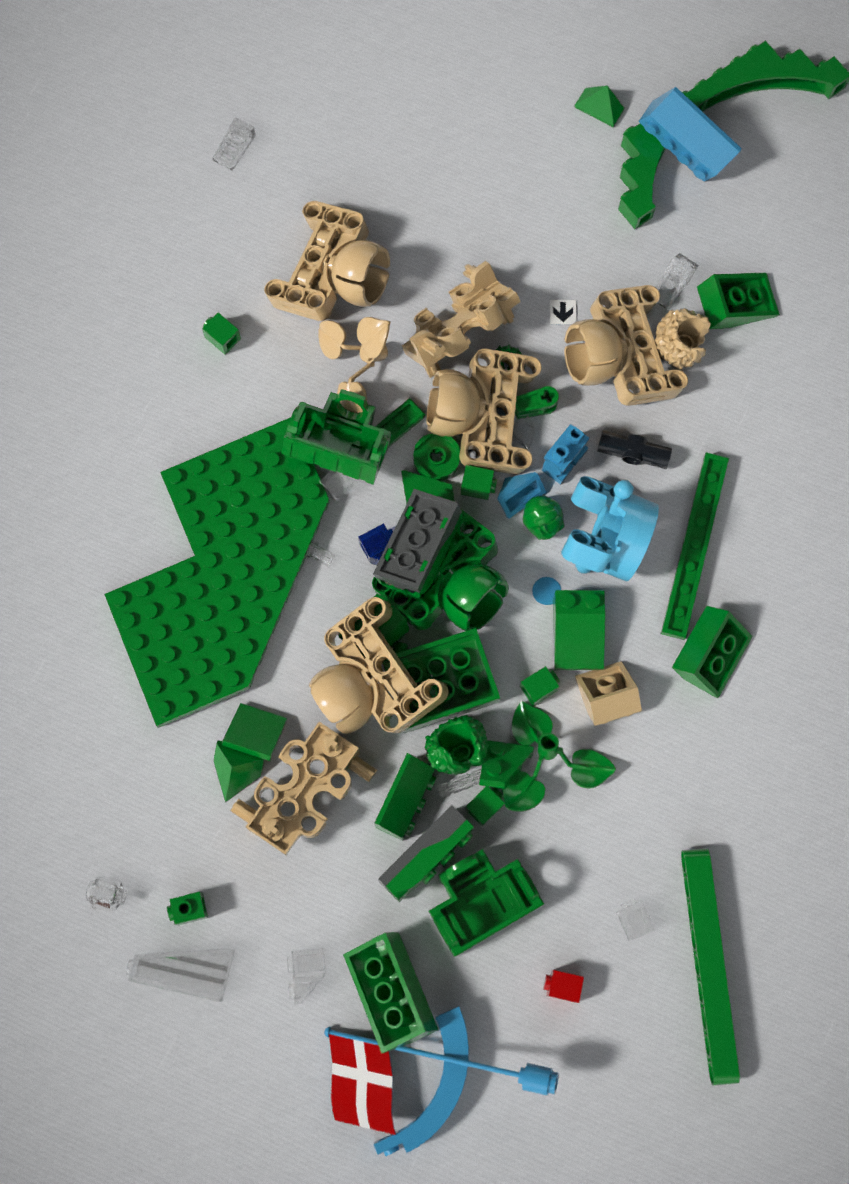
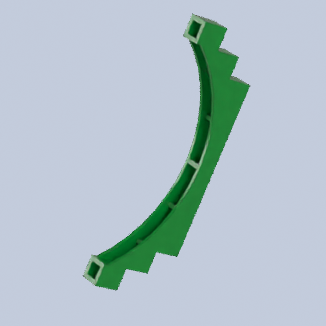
(754, 71)

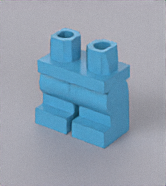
(566, 450)

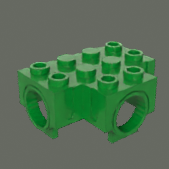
(338, 437)
(482, 900)

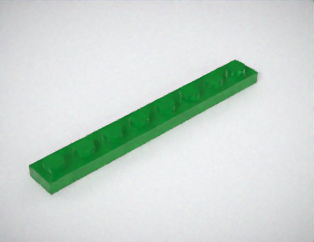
(694, 546)

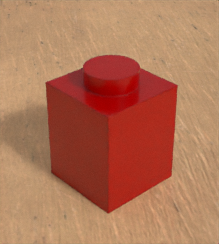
(563, 986)

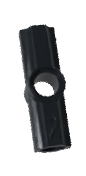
(634, 449)

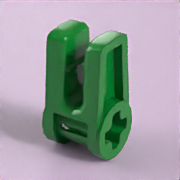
(534, 404)

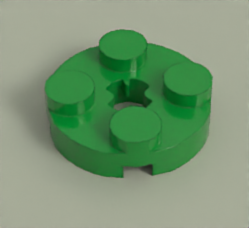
(437, 444)

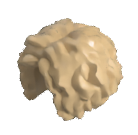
(680, 337)

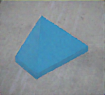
(518, 491)

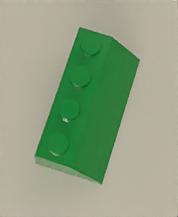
(390, 992)

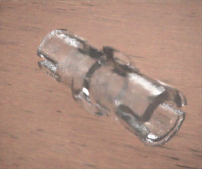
(317, 553)

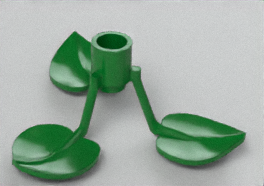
(533, 725)

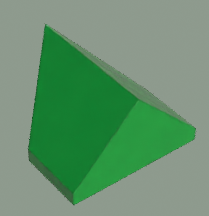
(235, 769)

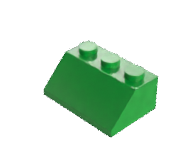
(712, 650)
(405, 798)

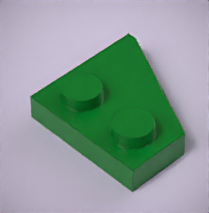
(425, 484)
(502, 763)

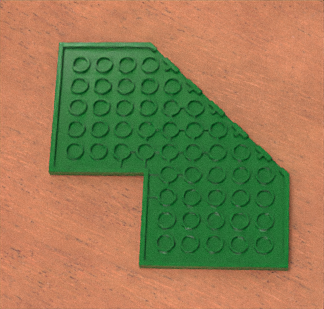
(209, 619)

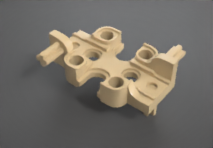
(477, 304)
(337, 757)

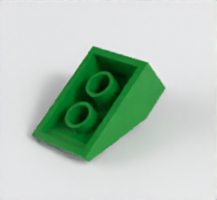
(737, 299)
(579, 629)

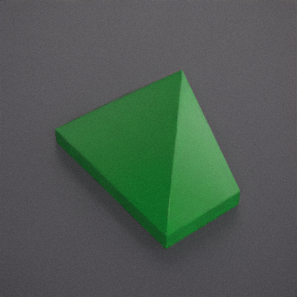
(600, 104)

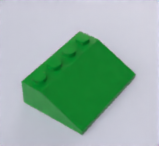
(461, 666)

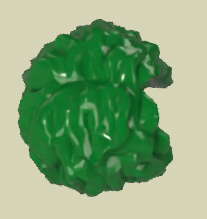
(457, 745)

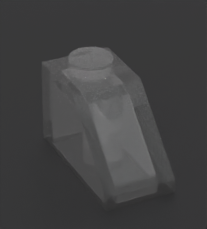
(675, 279)

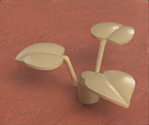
(371, 334)

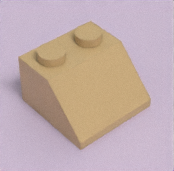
(609, 693)

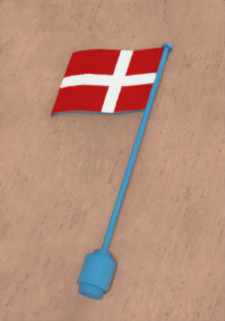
(365, 1079)

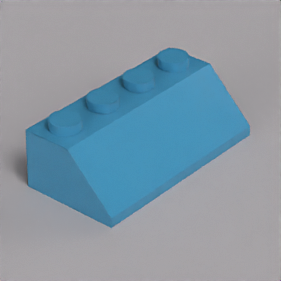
(689, 134)

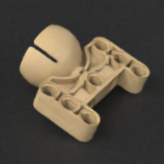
(332, 264)
(613, 348)
(466, 407)
(356, 684)

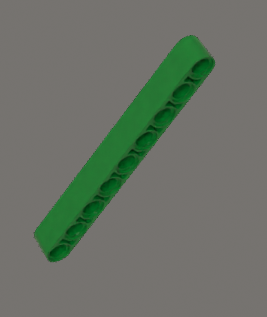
(710, 967)

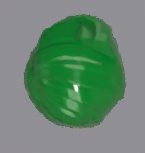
(543, 517)

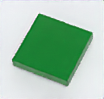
(254, 731)

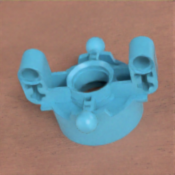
(620, 532)

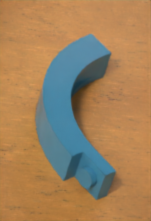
(447, 1094)

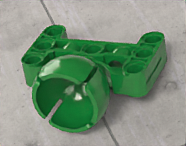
(461, 584)

